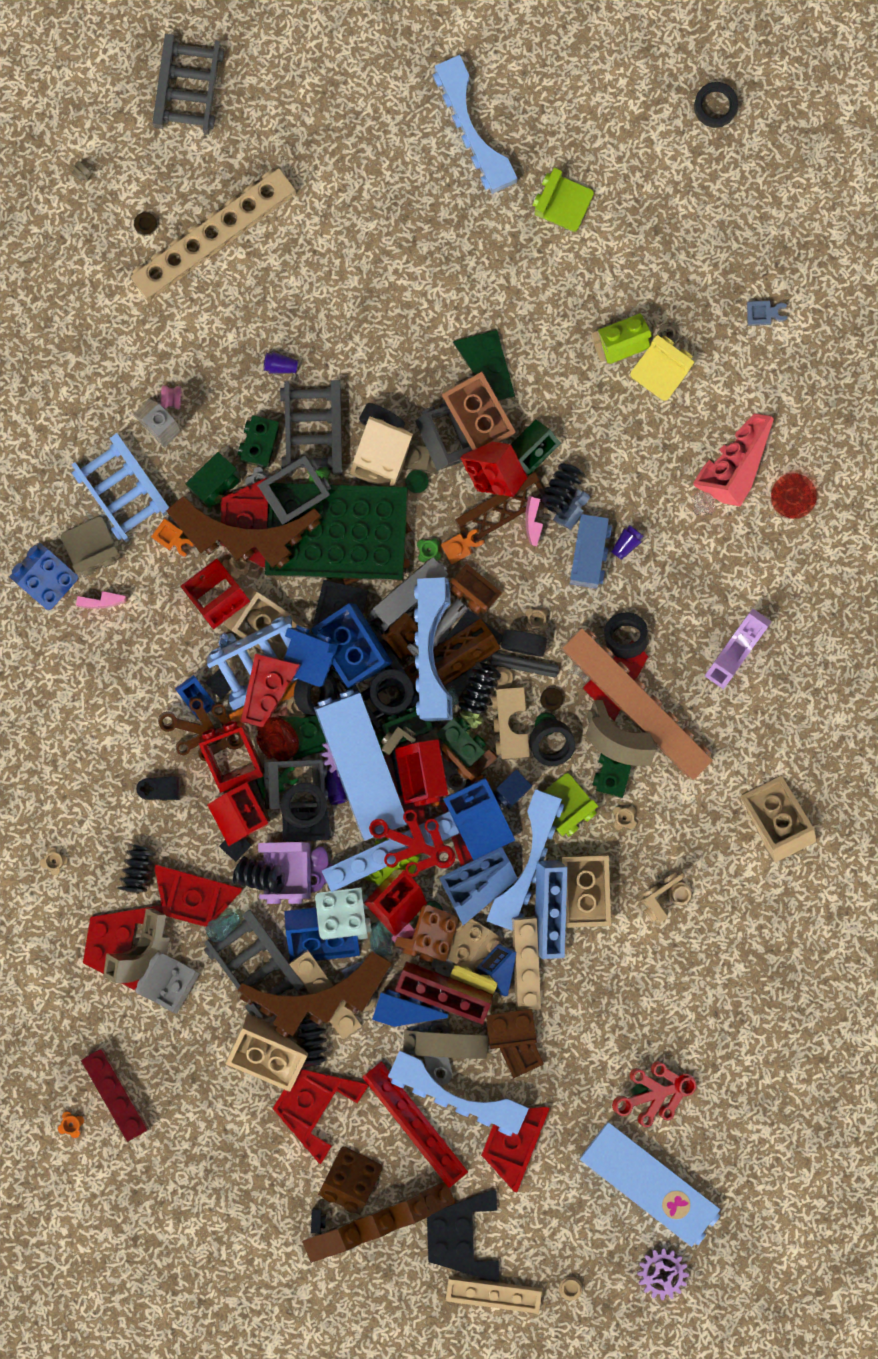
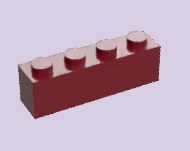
(444, 992)
(115, 1094)

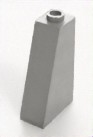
(157, 422)
(403, 599)

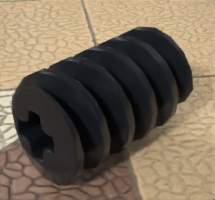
(560, 488)
(481, 689)
(137, 869)
(259, 875)
(312, 1042)

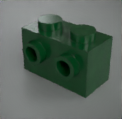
(259, 441)
(534, 445)
(213, 480)
(410, 720)
(463, 741)
(612, 777)

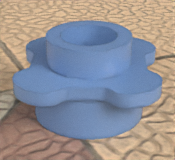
(226, 639)

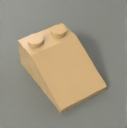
(258, 615)
(779, 819)
(587, 890)
(266, 1053)

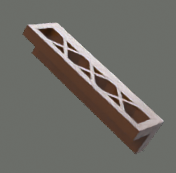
(492, 504)
(460, 660)

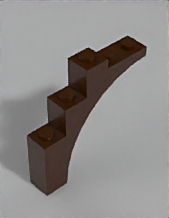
(240, 542)
(291, 1010)
(378, 1223)

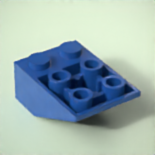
(479, 818)
(400, 1012)

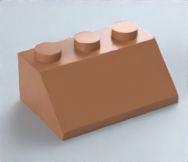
(478, 412)

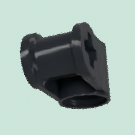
(164, 788)

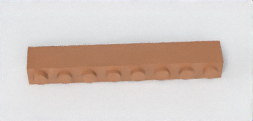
(636, 703)

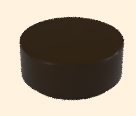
(145, 224)
(551, 699)

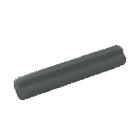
(524, 664)

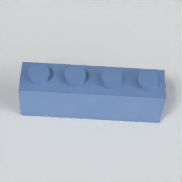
(551, 908)

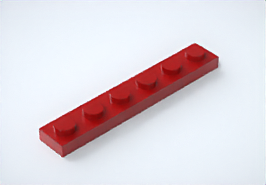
(415, 1125)

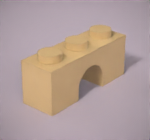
(510, 744)

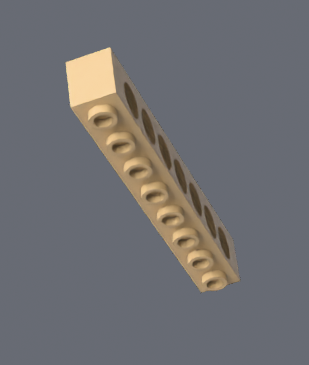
(226, 233)

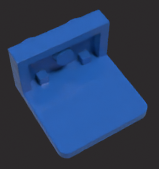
(43, 576)
(312, 652)

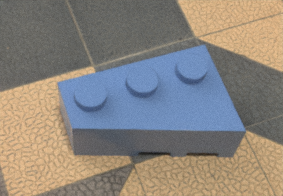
(590, 551)
(478, 883)

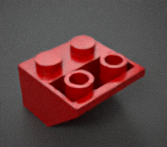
(495, 469)
(238, 814)
(396, 901)

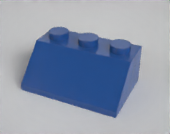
(358, 649)
(303, 935)

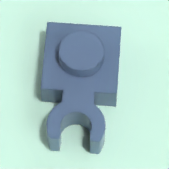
(760, 313)
(574, 511)

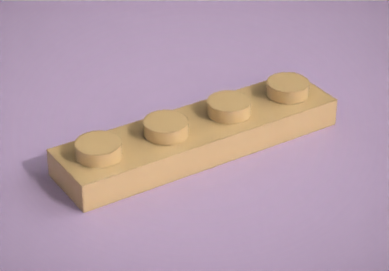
(526, 963)
(316, 981)
(493, 1294)

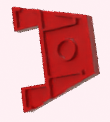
(112, 935)
(306, 1103)

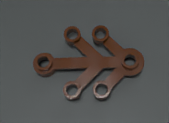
(199, 729)

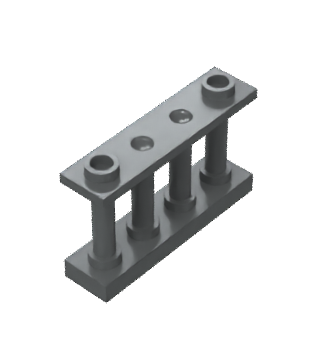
(166, 93)
(331, 416)
(263, 943)

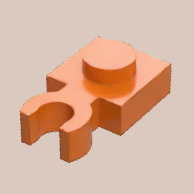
(169, 536)
(459, 546)

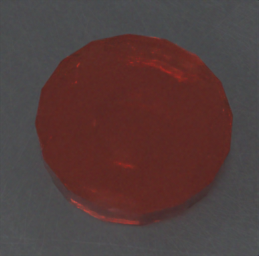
(793, 496)
(278, 739)

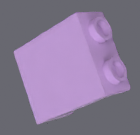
(296, 866)

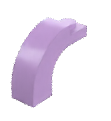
(737, 648)

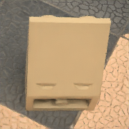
(381, 453)

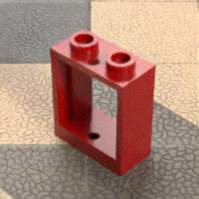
(225, 604)
(421, 773)
(236, 777)

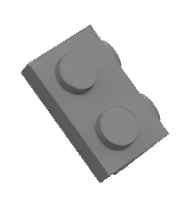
(167, 982)

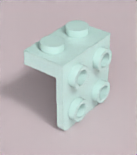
(342, 914)

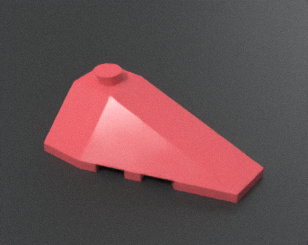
(734, 471)

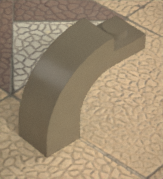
(617, 744)
(133, 964)
(445, 1044)

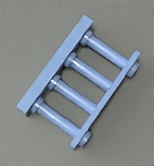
(129, 468)
(220, 655)

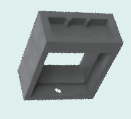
(433, 441)
(274, 502)
(271, 784)

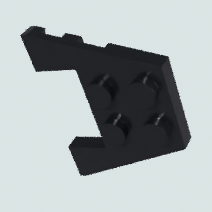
(452, 1237)

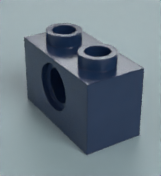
(511, 790)

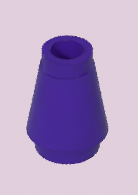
(279, 364)
(627, 542)
(335, 789)

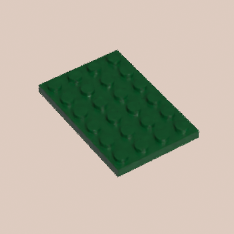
(357, 537)

